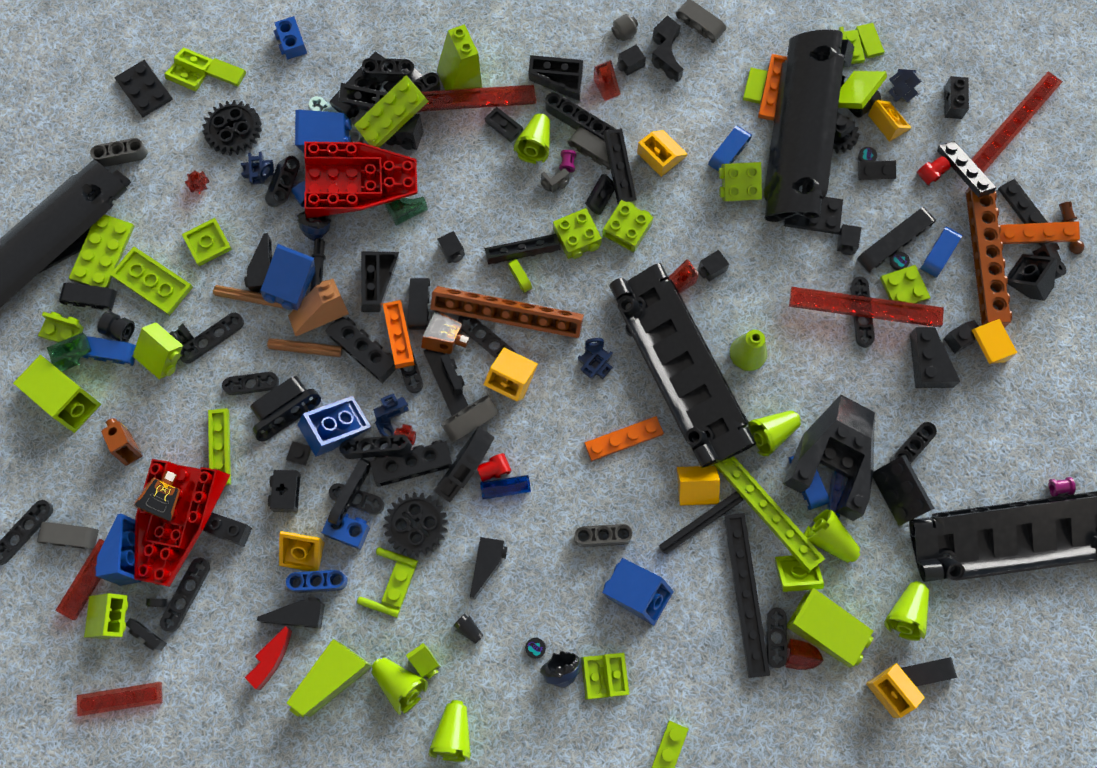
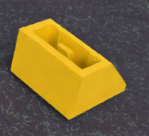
(660, 152)
(510, 374)
(895, 691)

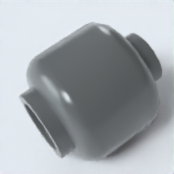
(624, 27)

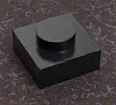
(298, 453)

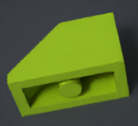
(424, 661)

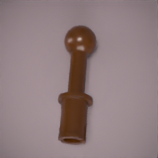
(1069, 216)

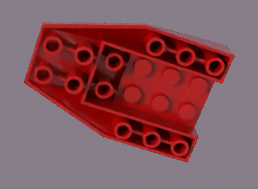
(354, 177)
(164, 544)

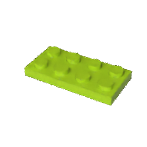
(391, 112)
(101, 251)
(151, 280)

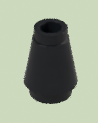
(468, 628)

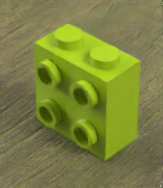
(740, 181)
(627, 225)
(577, 234)
(157, 350)
(106, 616)

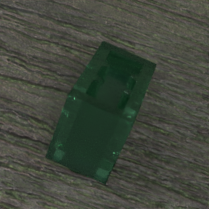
(405, 208)
(69, 351)

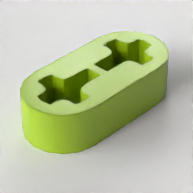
(520, 276)

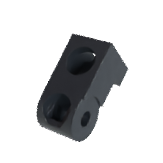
(1050, 250)

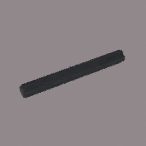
(701, 522)

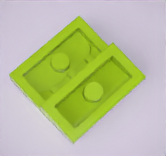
(188, 69)
(604, 676)

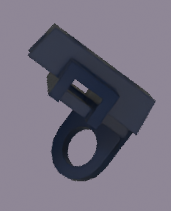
(901, 88)
(261, 170)
(592, 351)
(387, 411)

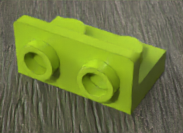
(853, 37)
(58, 328)

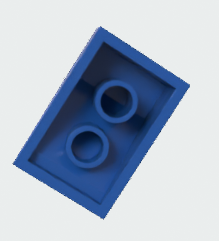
(332, 424)
(117, 553)

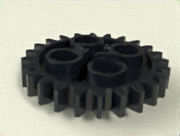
(238, 139)
(403, 537)

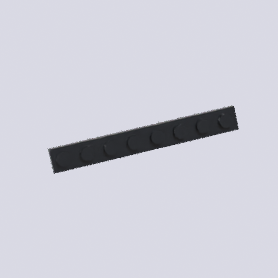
(746, 596)

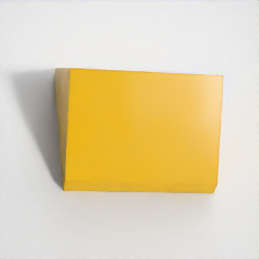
(888, 119)
(994, 342)
(698, 485)
(300, 551)

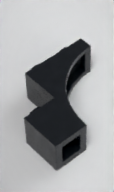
(663, 58)

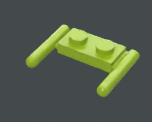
(397, 585)

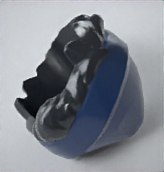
(313, 227)
(561, 669)

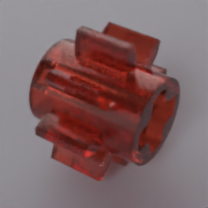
(197, 181)
(407, 431)

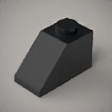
(961, 336)

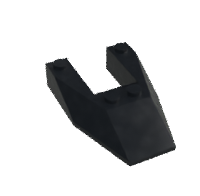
(844, 443)

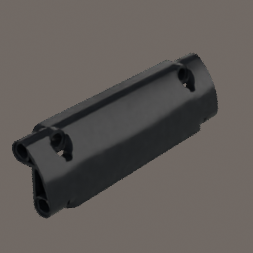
(804, 126)
(55, 226)
(683, 366)
(1006, 537)

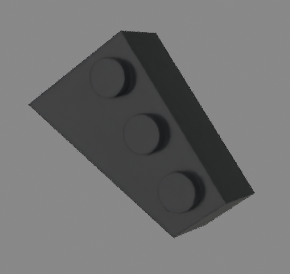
(557, 74)
(409, 134)
(376, 276)
(930, 360)

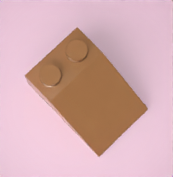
(318, 308)

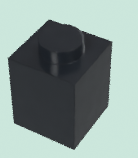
(631, 60)
(848, 239)
(451, 247)
(713, 266)

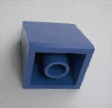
(321, 127)
(288, 277)
(638, 591)

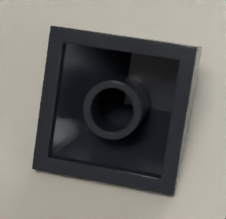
(1033, 276)

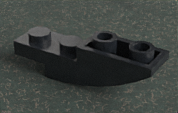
(465, 464)

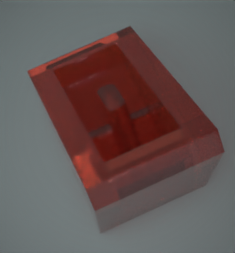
(606, 80)
(684, 276)

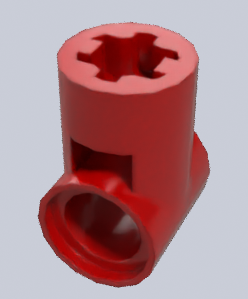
(933, 171)
(494, 467)

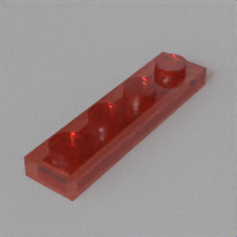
(82, 586)
(119, 699)

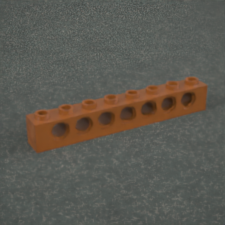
(983, 262)
(507, 311)

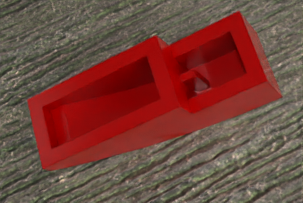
(270, 659)

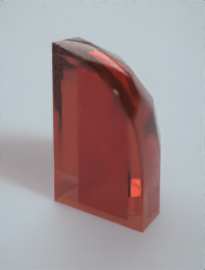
(803, 655)

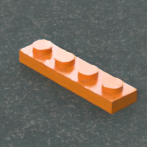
(771, 87)
(1040, 232)
(398, 334)
(623, 438)

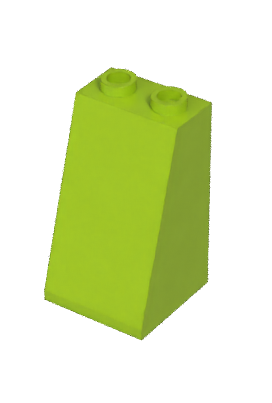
(459, 61)
(57, 394)
(830, 628)
(328, 677)

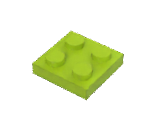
(206, 242)
(905, 285)
(795, 577)

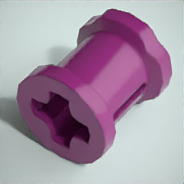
(568, 160)
(1062, 486)

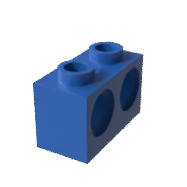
(289, 35)
(344, 533)

